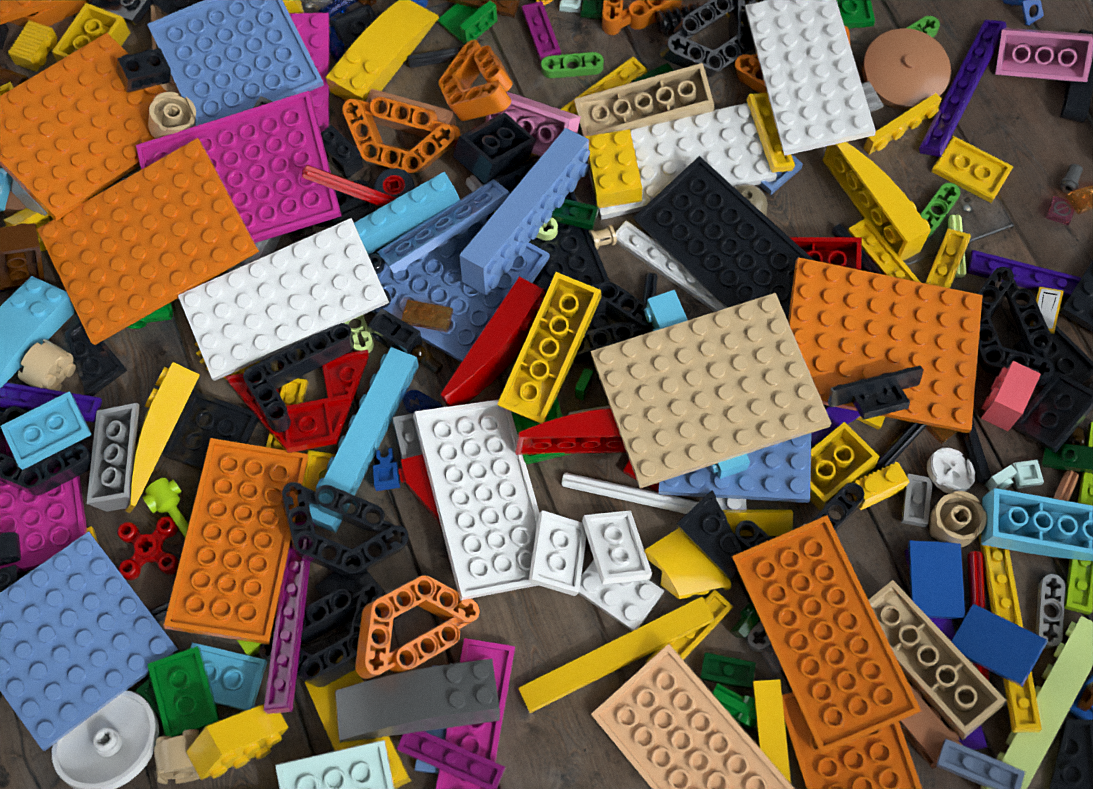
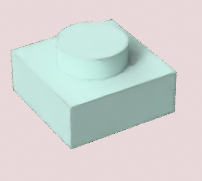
(1002, 479)

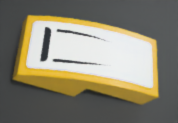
(1049, 303)

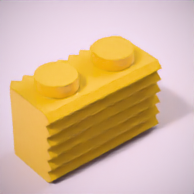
(33, 46)
(882, 484)

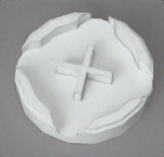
(950, 470)

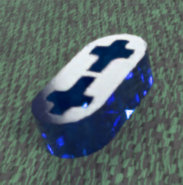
(424, 400)

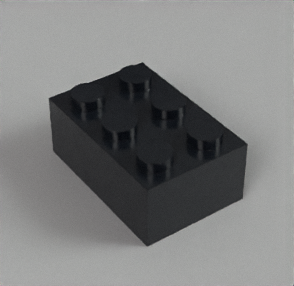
(494, 147)

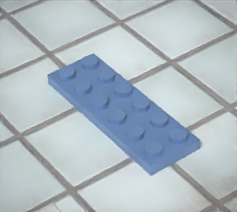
(443, 226)

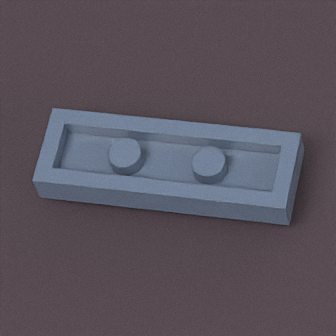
(978, 767)

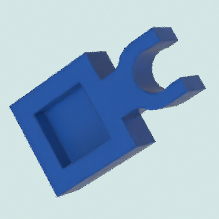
(386, 474)

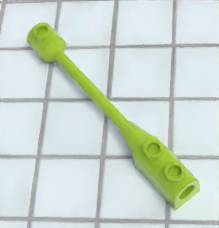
(164, 497)

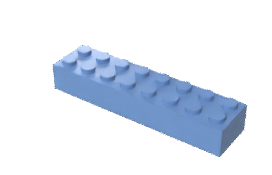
(525, 212)

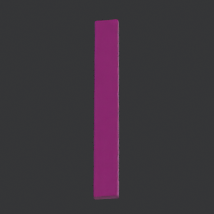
(288, 632)

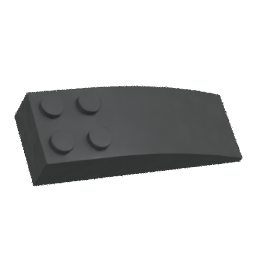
(419, 701)

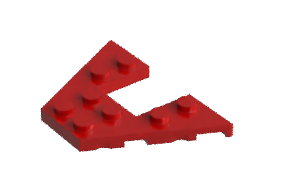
(317, 421)

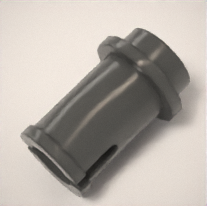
(1071, 179)

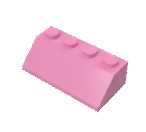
(1045, 54)
(539, 120)

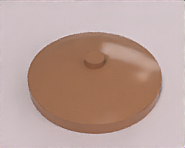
(906, 67)

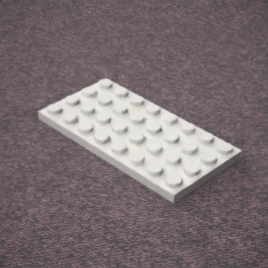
(809, 73)
(721, 137)
(282, 299)
(480, 495)

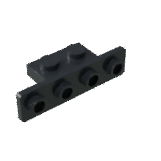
(877, 394)

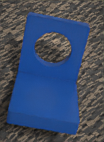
(1026, 4)

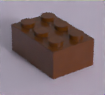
(19, 255)

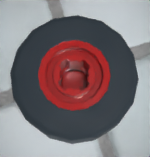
(394, 182)

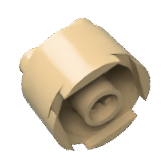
(170, 114)
(46, 366)
(970, 519)
(172, 758)

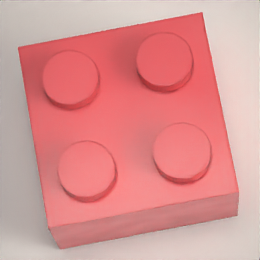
(1009, 395)

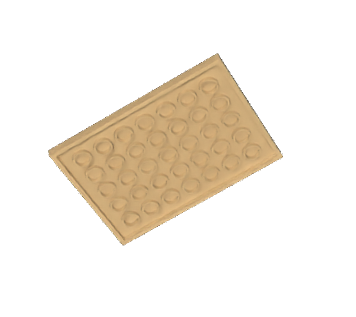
(709, 390)

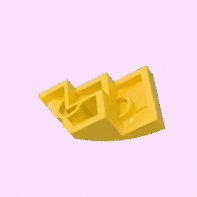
(685, 567)

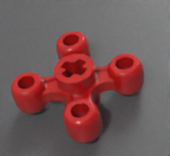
(155, 552)

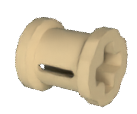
(604, 236)

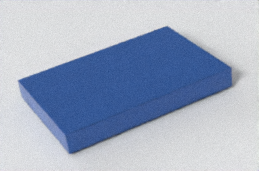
(937, 578)
(998, 645)

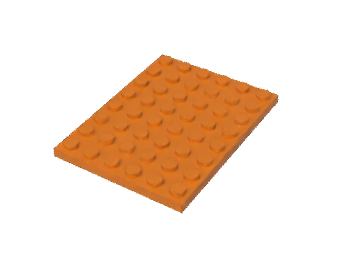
(74, 128)
(147, 241)
(876, 324)

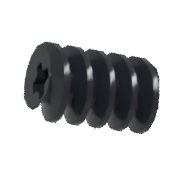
(668, 19)

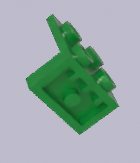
(468, 22)

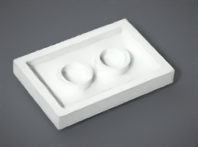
(616, 547)
(558, 553)
(623, 601)

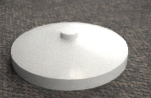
(108, 745)

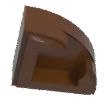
(1086, 699)

